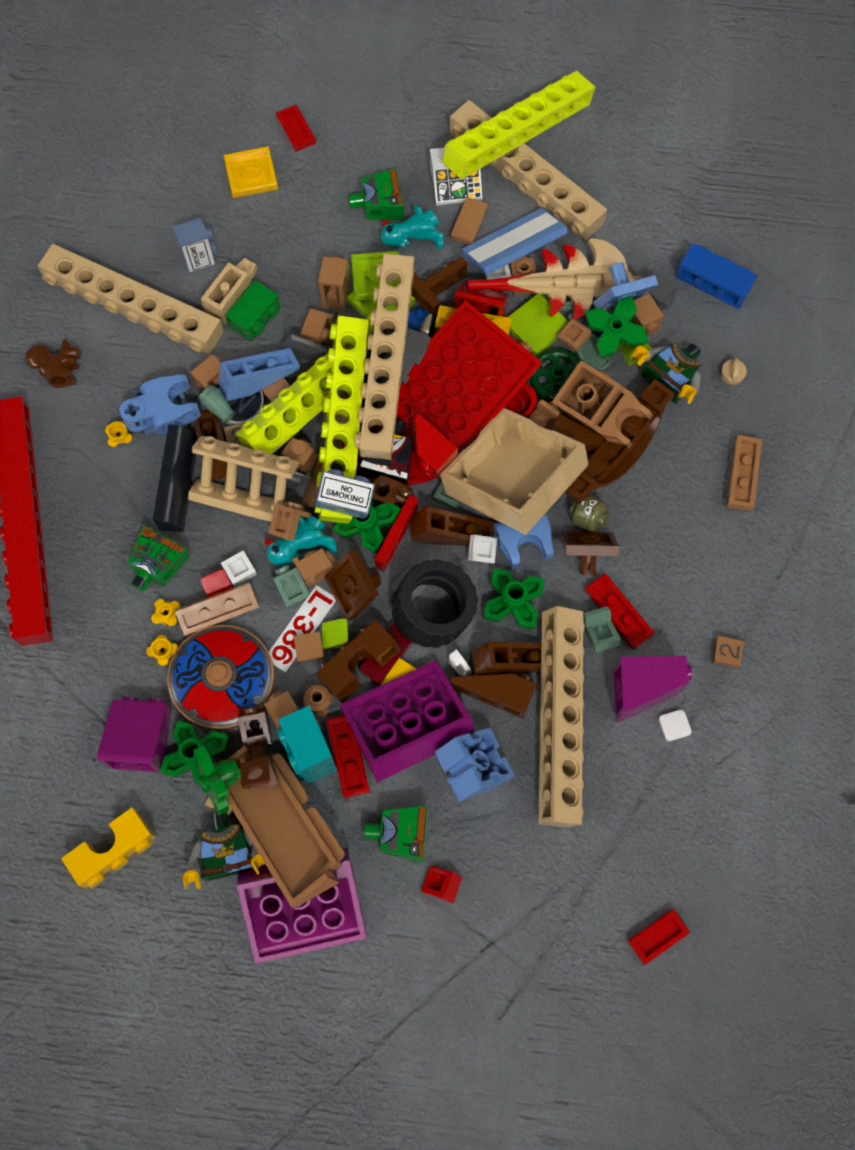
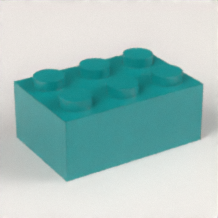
(305, 745)

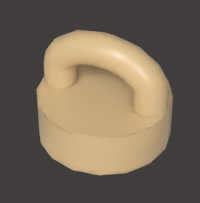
(733, 372)

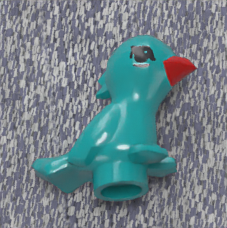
(418, 226)
(307, 536)

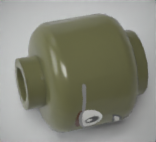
(590, 514)

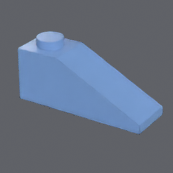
(253, 373)

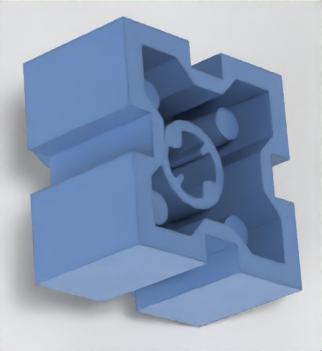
(474, 764)

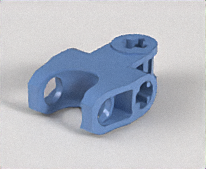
(156, 408)
(511, 539)

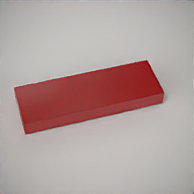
(396, 533)
(623, 614)
(347, 758)

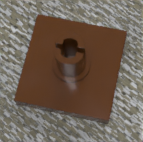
(589, 546)
(352, 585)

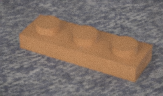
(744, 473)
(216, 608)

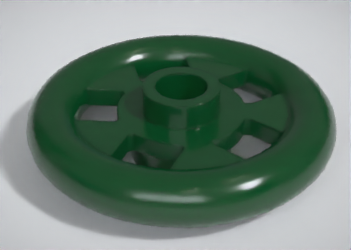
(554, 356)

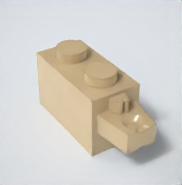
(228, 288)

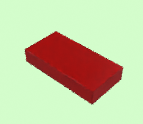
(295, 128)
(658, 936)

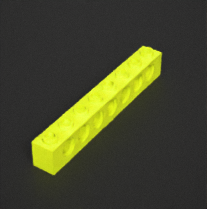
(517, 124)
(355, 332)
(297, 412)

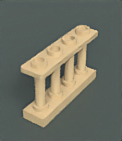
(230, 497)

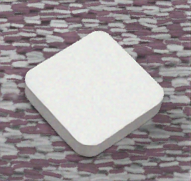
(674, 725)

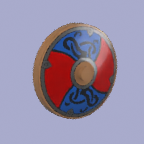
(219, 675)

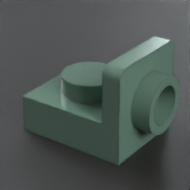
(290, 584)

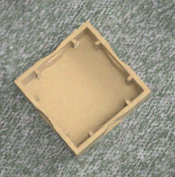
(514, 470)

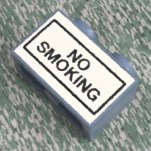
(196, 244)
(344, 494)

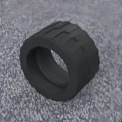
(450, 579)

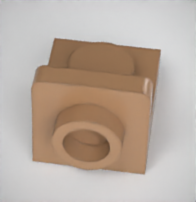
(545, 414)
(286, 520)

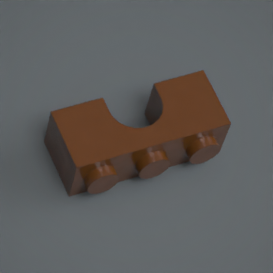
(371, 643)

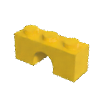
(130, 837)

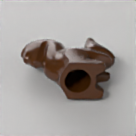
(55, 367)
(388, 489)

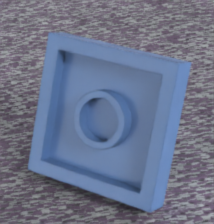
(624, 288)

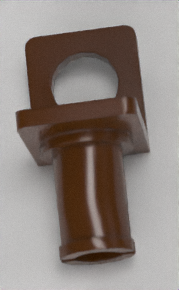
(258, 771)

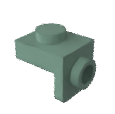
(601, 629)

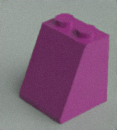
(647, 682)
(135, 735)

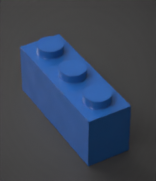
(716, 275)

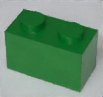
(253, 311)

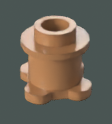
(321, 706)

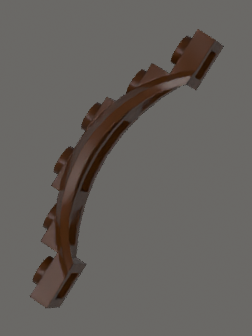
(614, 459)

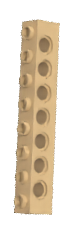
(530, 171)
(59, 261)
(399, 269)
(561, 695)

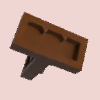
(435, 284)

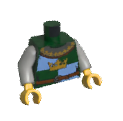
(672, 367)
(221, 853)

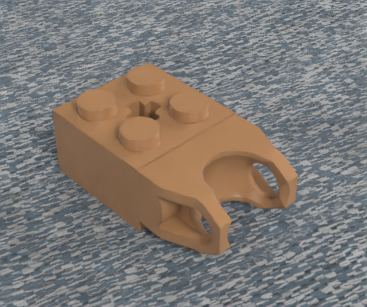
(607, 407)

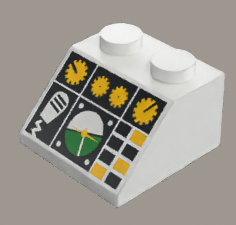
(448, 186)

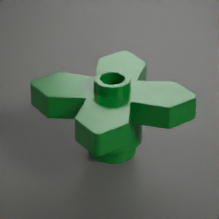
(616, 327)
(370, 529)
(504, 604)
(187, 740)
(216, 778)

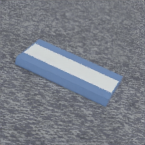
(514, 241)

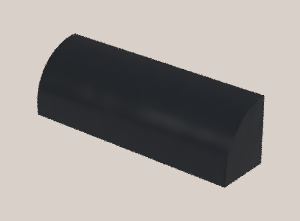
(175, 480)

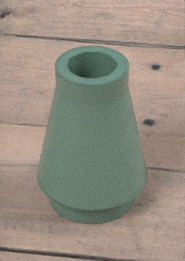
(215, 402)

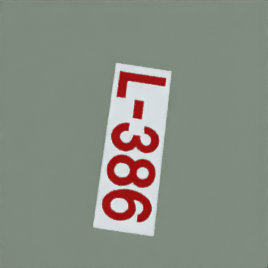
(304, 622)

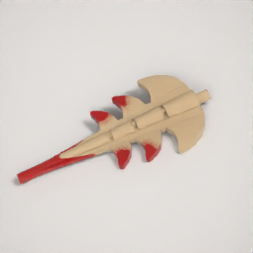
(577, 281)

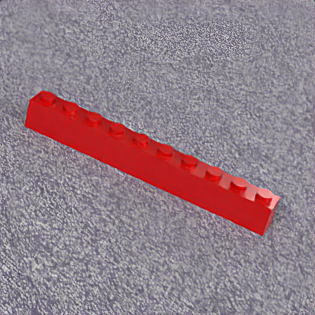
(22, 527)

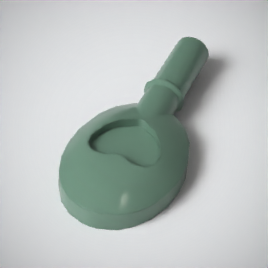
(589, 354)

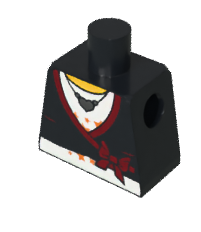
(399, 465)

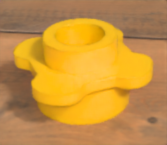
(115, 427)
(161, 606)
(159, 643)

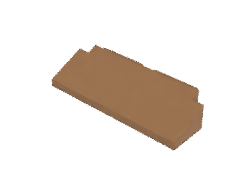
(286, 834)

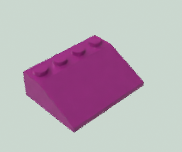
(406, 720)
(285, 931)

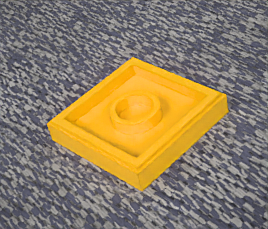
(250, 172)

